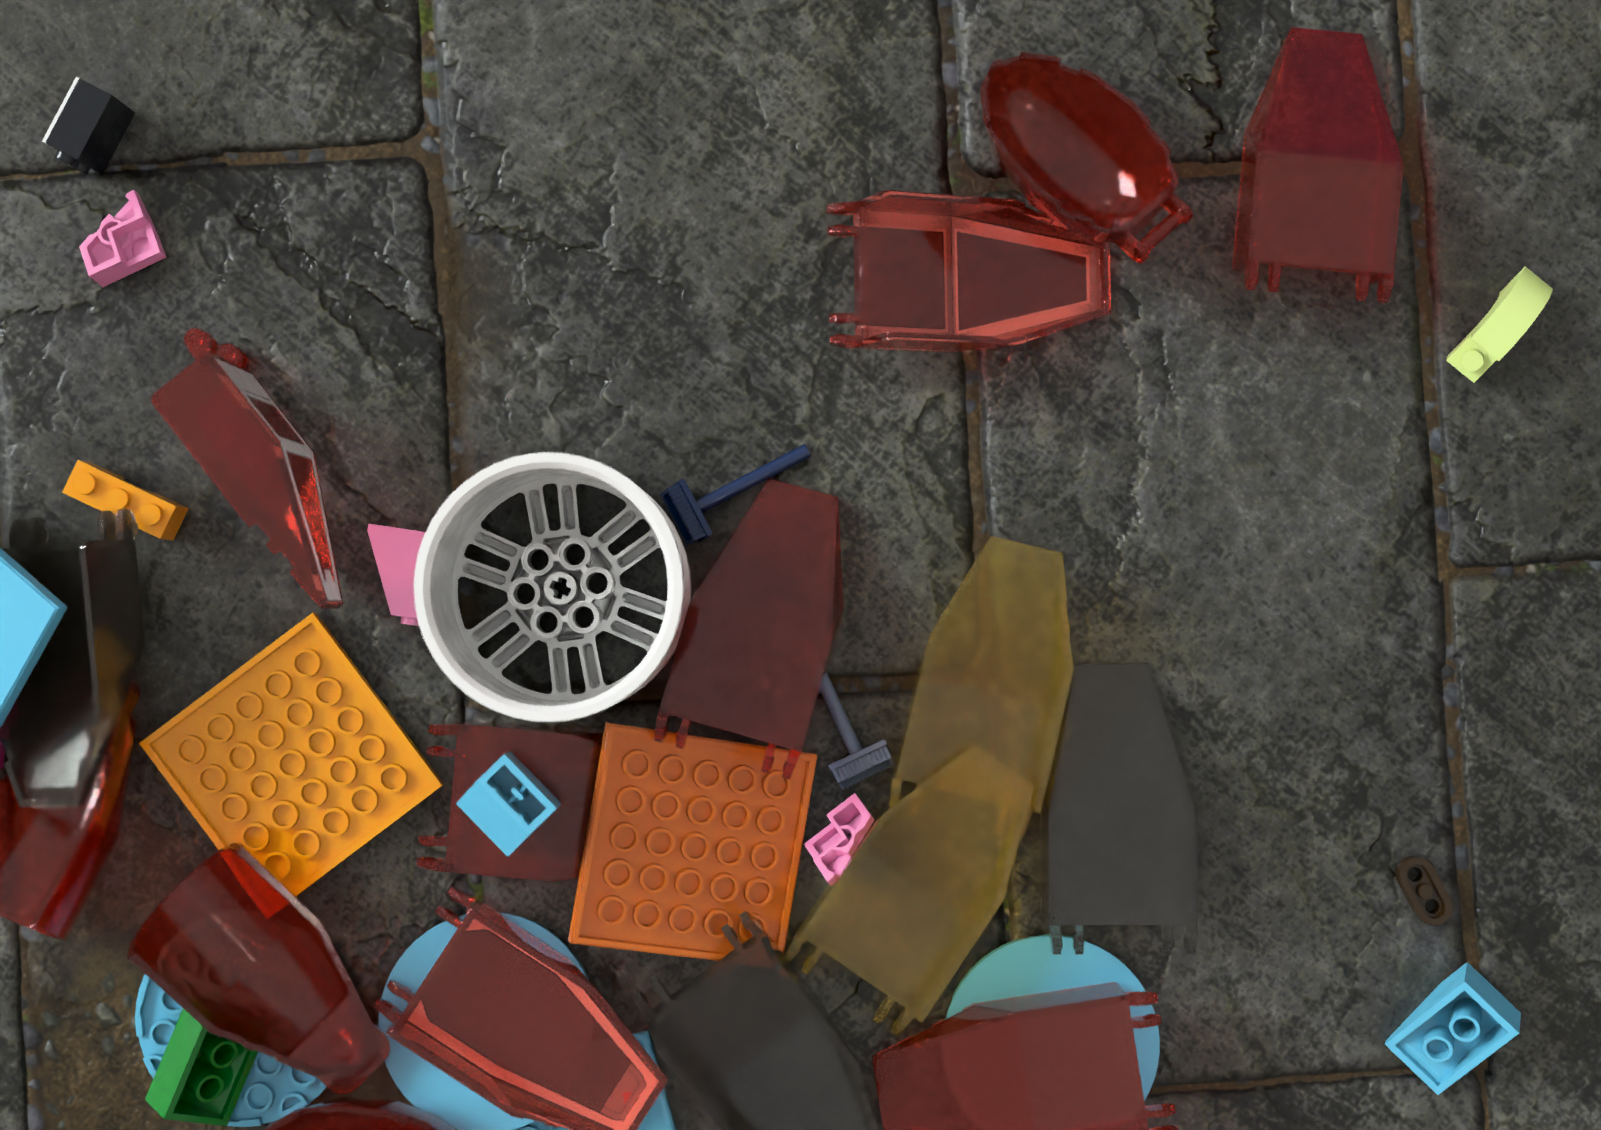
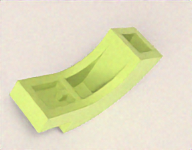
(1502, 326)

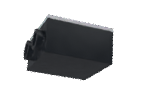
(88, 127)

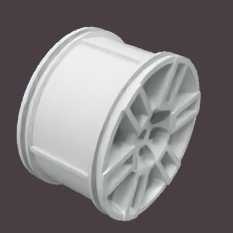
(443, 563)

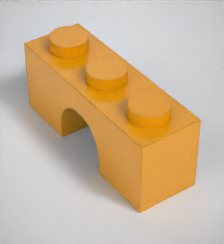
(111, 492)

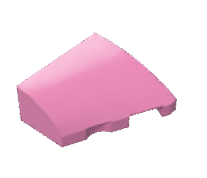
(122, 243)
(839, 840)

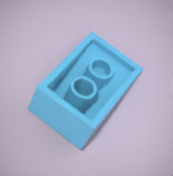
(1455, 1029)

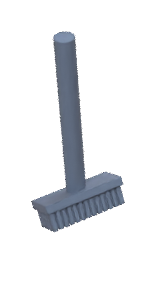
(860, 762)

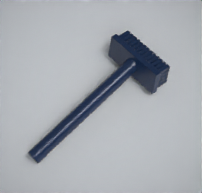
(688, 511)

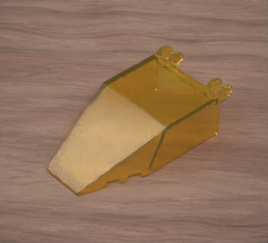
(993, 671)
(923, 884)

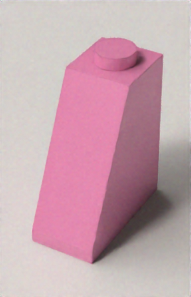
(396, 561)

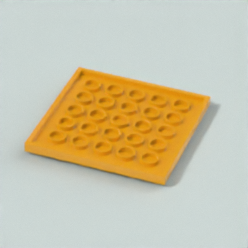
(293, 758)

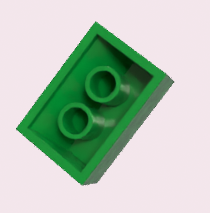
(199, 1075)

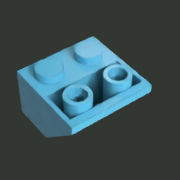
(508, 803)

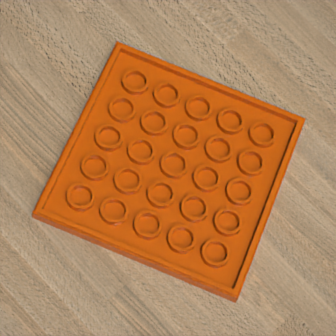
(688, 844)

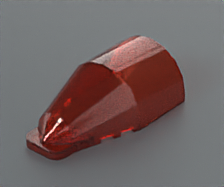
(60, 851)
(259, 970)

